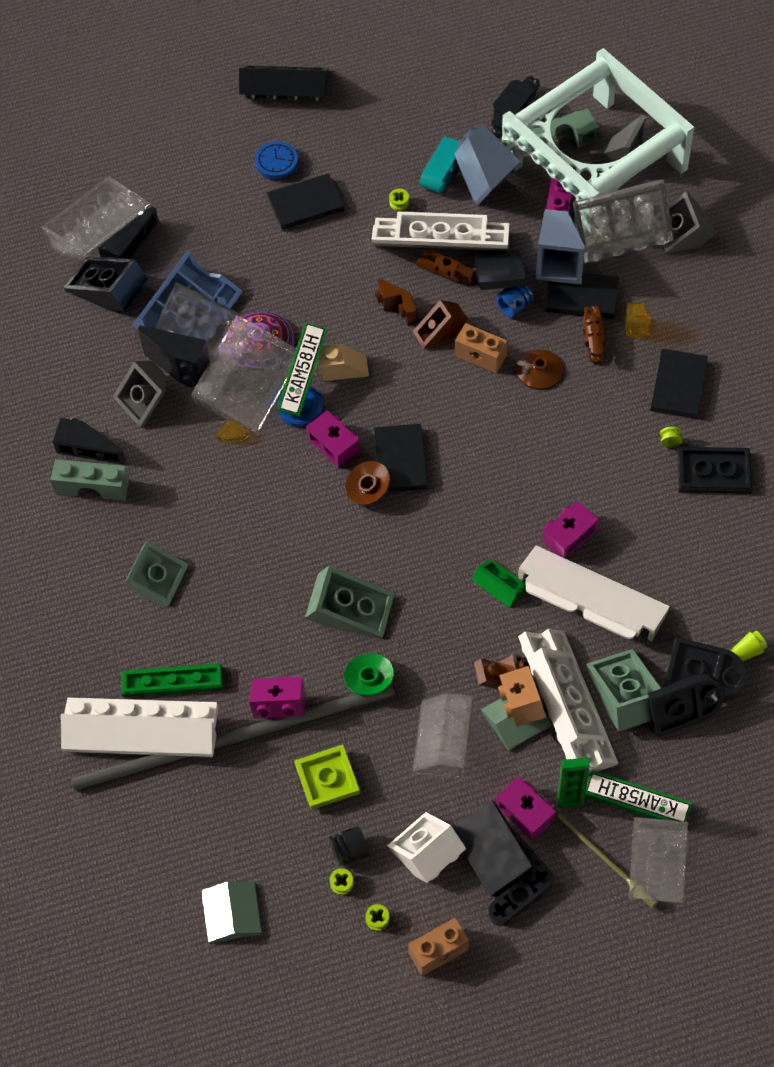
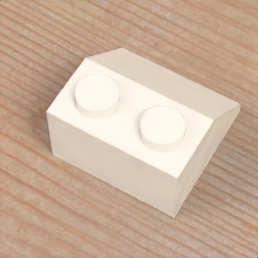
(427, 847)

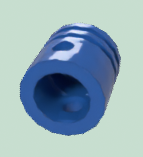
(515, 300)

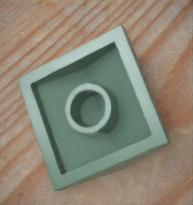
(156, 574)
(506, 727)
(231, 911)

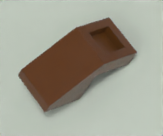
(396, 297)
(489, 671)

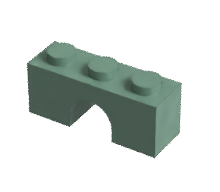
(578, 127)
(107, 479)

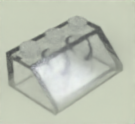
(195, 316)
(443, 736)

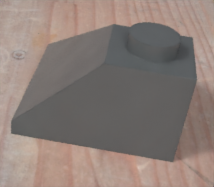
(624, 141)
(689, 224)
(141, 390)

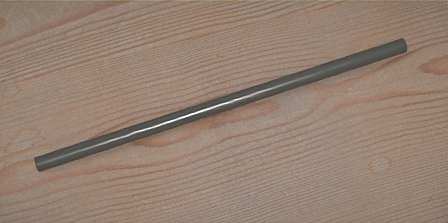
(230, 738)

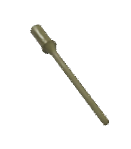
(652, 904)

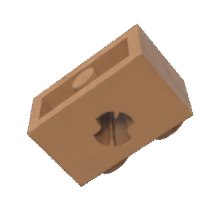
(481, 348)
(522, 696)
(438, 946)

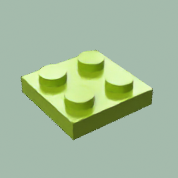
(327, 777)

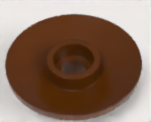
(539, 377)
(362, 477)

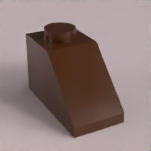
(440, 323)

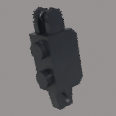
(514, 99)

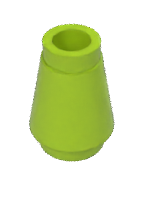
(750, 646)

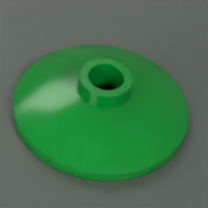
(367, 667)

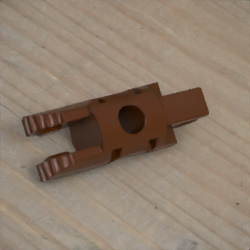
(445, 266)
(594, 333)

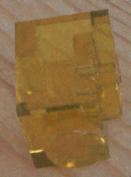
(637, 320)

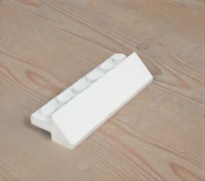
(441, 232)
(567, 698)
(139, 727)

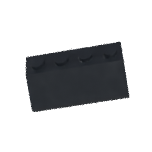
(283, 81)

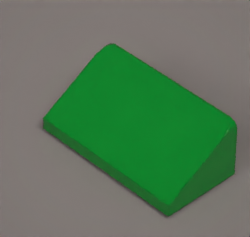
(499, 582)

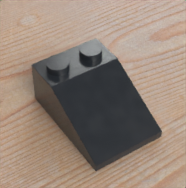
(107, 282)
(175, 353)

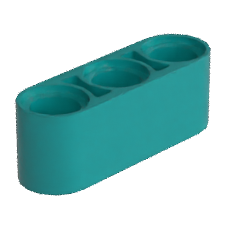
(441, 166)

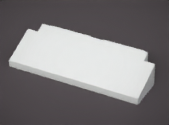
(597, 596)

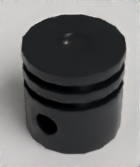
(349, 845)

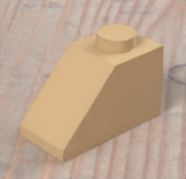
(342, 363)

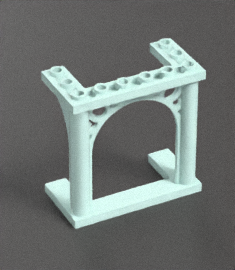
(604, 76)

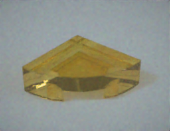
(231, 432)

